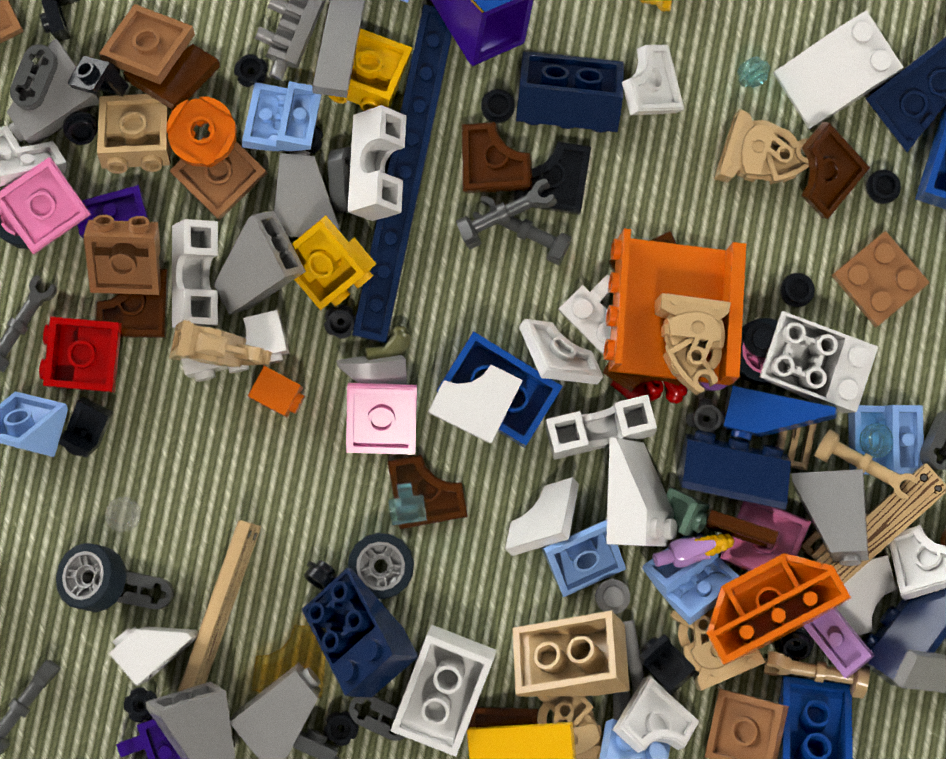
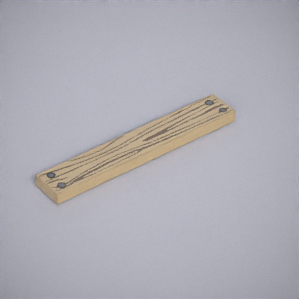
(894, 516)
(220, 605)

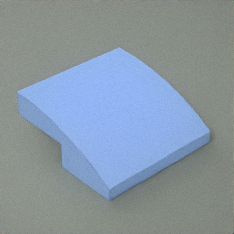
(281, 117)
(907, 431)
(691, 588)

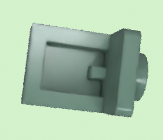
(688, 512)

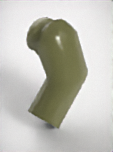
(396, 345)

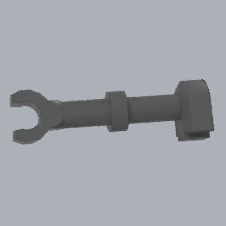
(503, 213)
(524, 229)
(19, 324)
(20, 706)

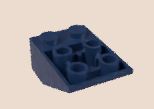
(362, 637)

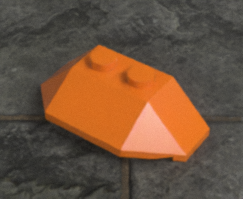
(772, 604)

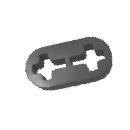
(26, 74)
(339, 177)
(935, 440)
(144, 600)
(372, 723)

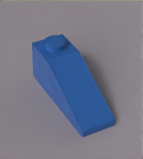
(766, 414)

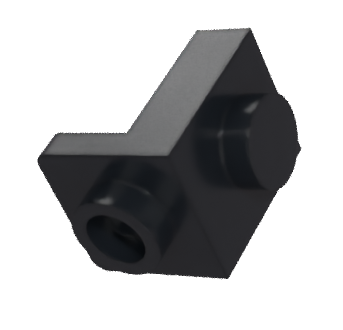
(54, 20)
(97, 75)
(85, 428)
(666, 663)

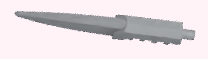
(292, 33)

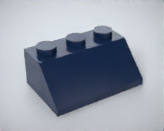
(570, 91)
(734, 469)
(912, 625)

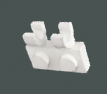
(588, 314)

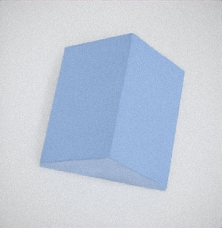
(32, 423)
(583, 559)

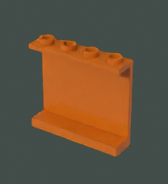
(651, 268)

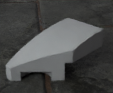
(375, 371)

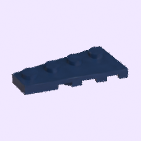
(913, 96)

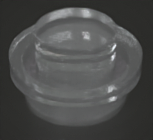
(123, 514)

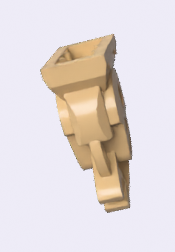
(757, 152)
(691, 332)
(214, 347)
(704, 656)
(575, 710)

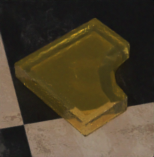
(301, 649)

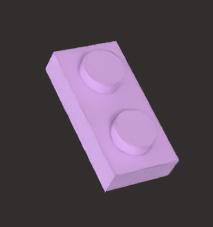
(839, 642)

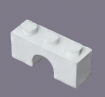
(374, 138)
(192, 253)
(261, 331)
(583, 433)

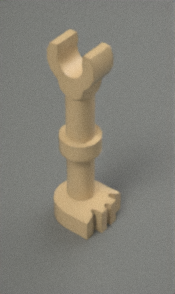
(831, 445)
(779, 664)

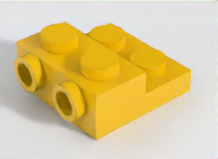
(376, 71)
(330, 264)

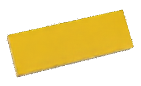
(522, 741)

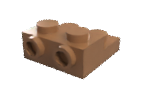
(123, 255)

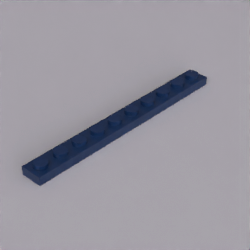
(407, 164)

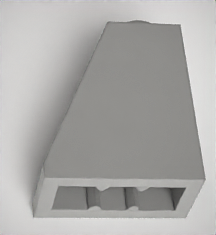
(58, 103)
(301, 194)
(257, 264)
(837, 510)
(278, 713)
(195, 722)

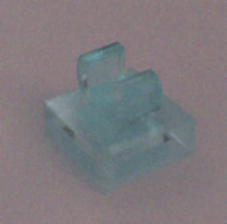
(407, 507)

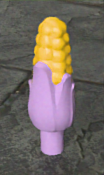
(693, 549)

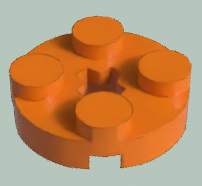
(197, 112)

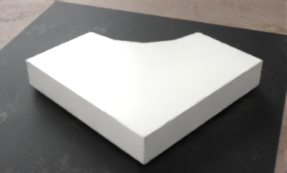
(654, 84)
(557, 356)
(477, 405)
(546, 521)
(918, 563)
(866, 590)
(654, 717)

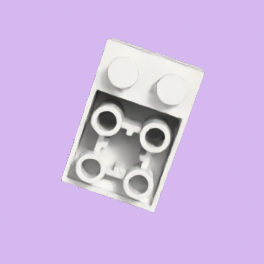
(818, 363)

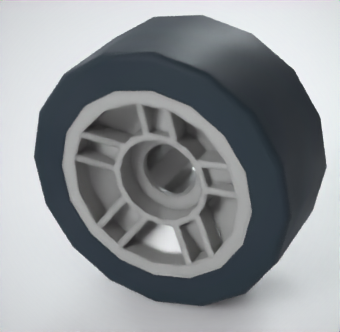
(396, 555)
(80, 588)

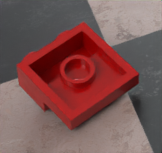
(81, 354)

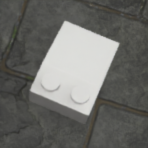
(838, 70)
(636, 499)
(443, 690)

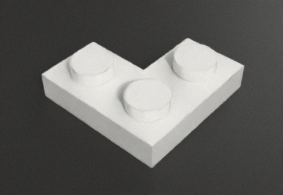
(19, 160)

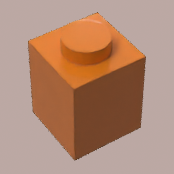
(277, 392)

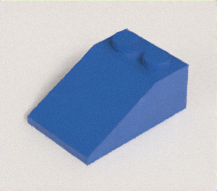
(816, 720)

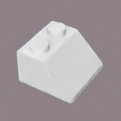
(149, 649)

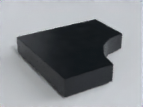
(567, 177)

